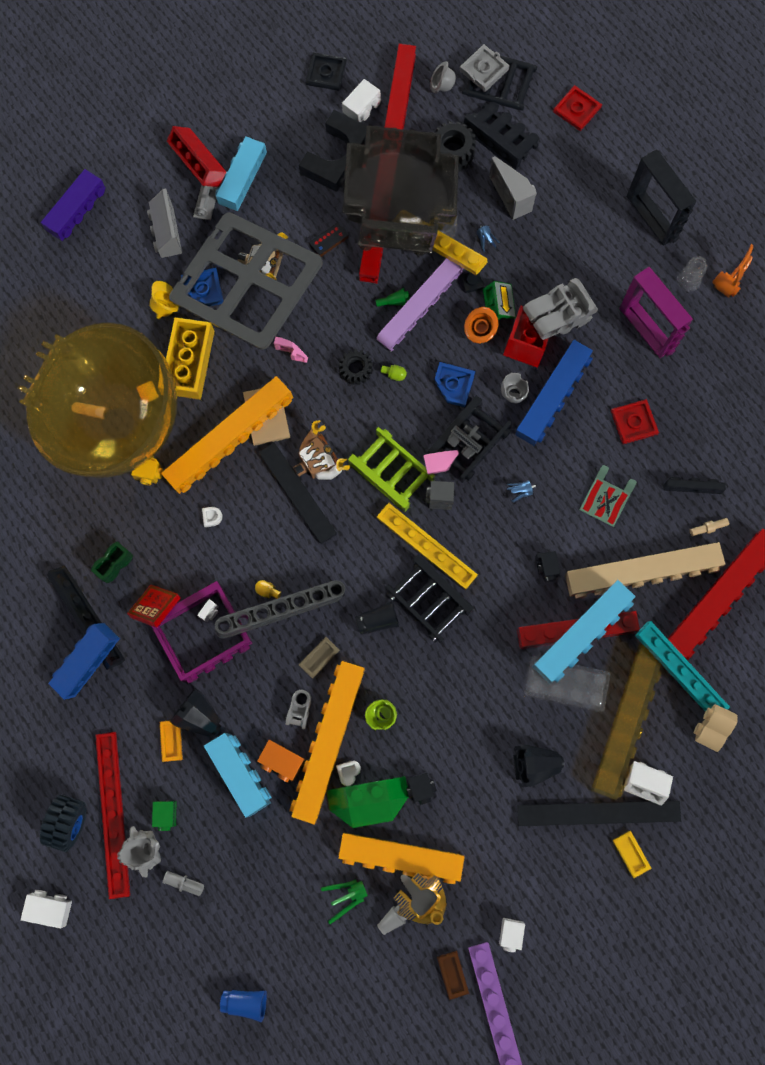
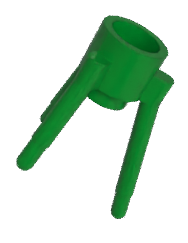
(356, 892)

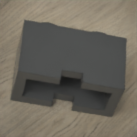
(440, 495)

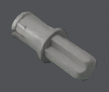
(183, 883)

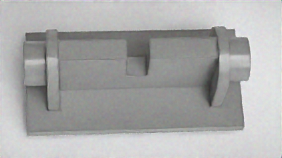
(205, 203)

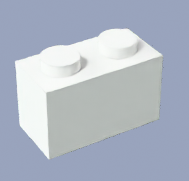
(361, 101)
(648, 783)
(46, 909)

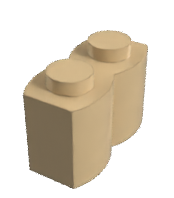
(715, 728)

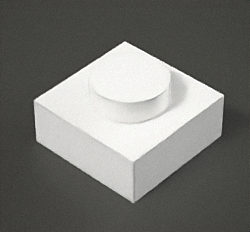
(208, 611)

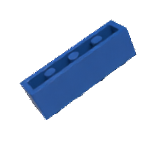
(83, 660)

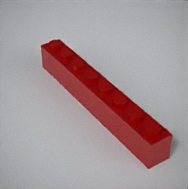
(720, 596)

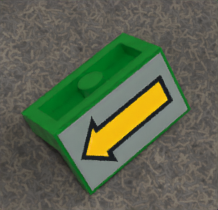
(500, 299)

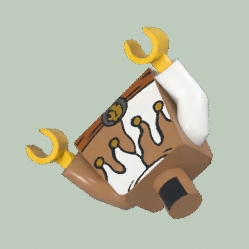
(318, 456)

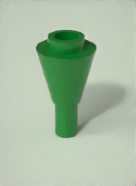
(397, 298)

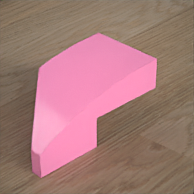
(288, 346)
(439, 461)

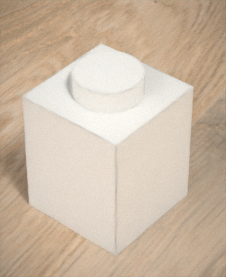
(511, 934)

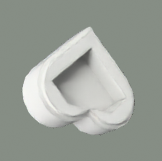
(348, 771)

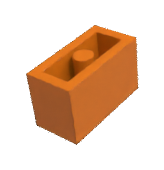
(281, 761)

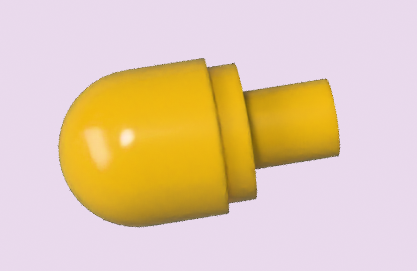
(266, 588)

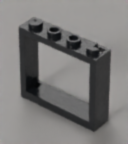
(656, 166)

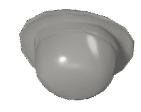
(442, 78)

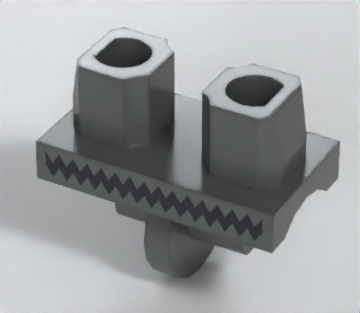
(471, 445)

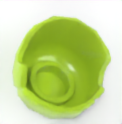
(373, 712)

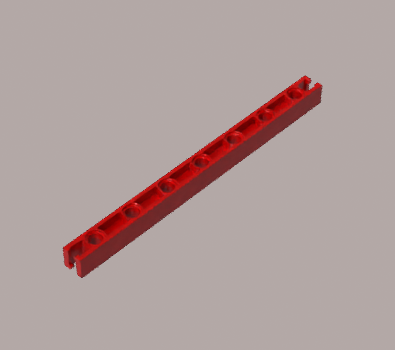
(395, 119)

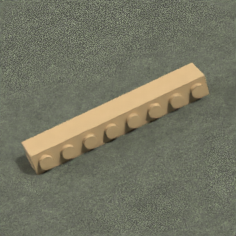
(645, 569)

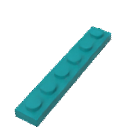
(679, 667)

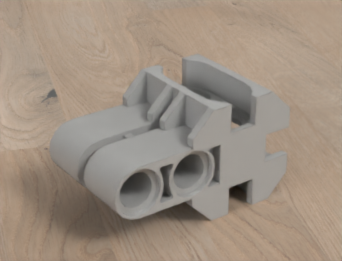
(561, 309)

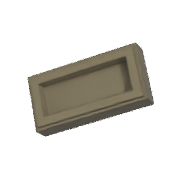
(319, 657)

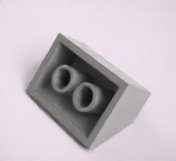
(164, 225)

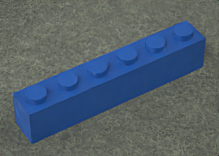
(554, 392)

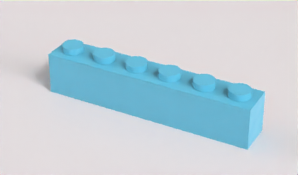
(583, 632)

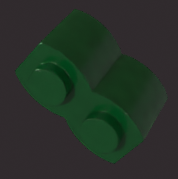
(109, 566)

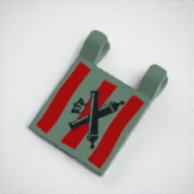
(606, 500)

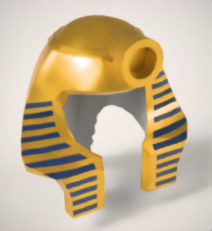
(427, 900)

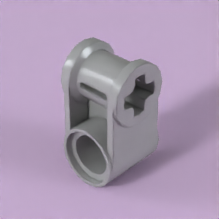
(298, 710)

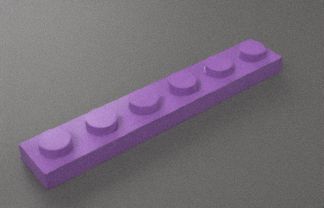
(494, 1005)

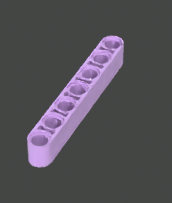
(419, 303)

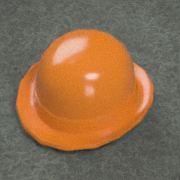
(481, 325)

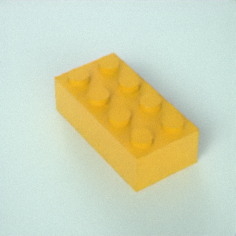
(189, 355)

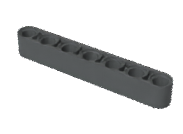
(274, 616)

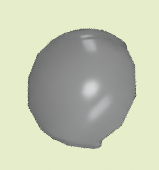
(514, 381)

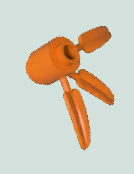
(726, 283)

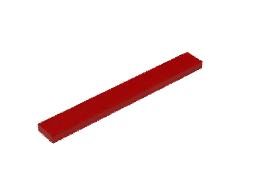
(112, 814)

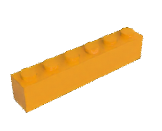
(401, 857)

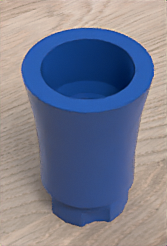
(244, 1004)

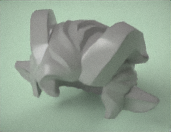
(140, 851)

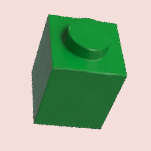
(164, 815)

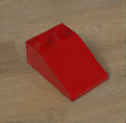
(524, 341)

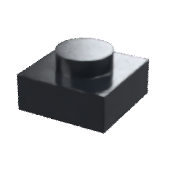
(472, 282)

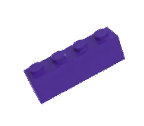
(73, 205)

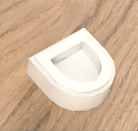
(211, 516)

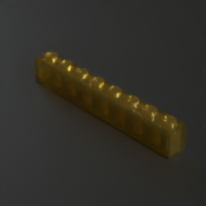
(627, 725)

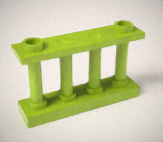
(373, 475)

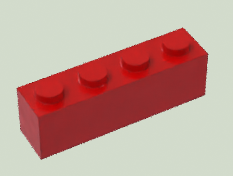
(196, 156)

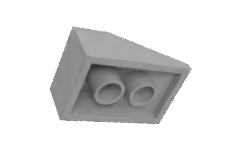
(513, 188)

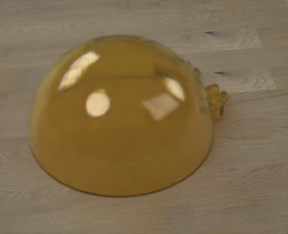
(101, 369)

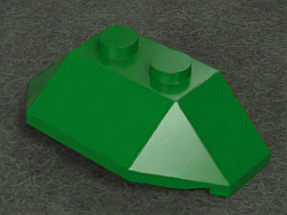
(369, 802)

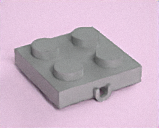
(484, 67)

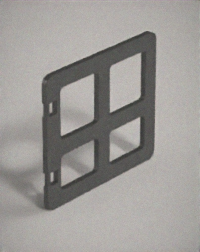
(248, 276)

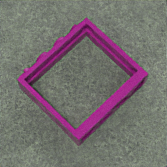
(667, 304)
(185, 605)

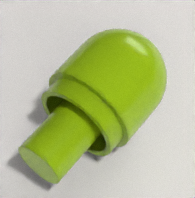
(394, 372)

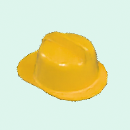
(160, 299)

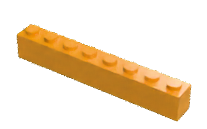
(227, 435)
(328, 742)

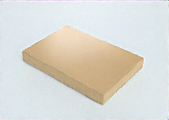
(273, 429)

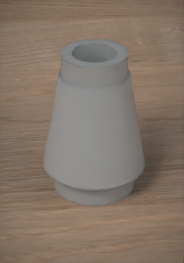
(391, 920)

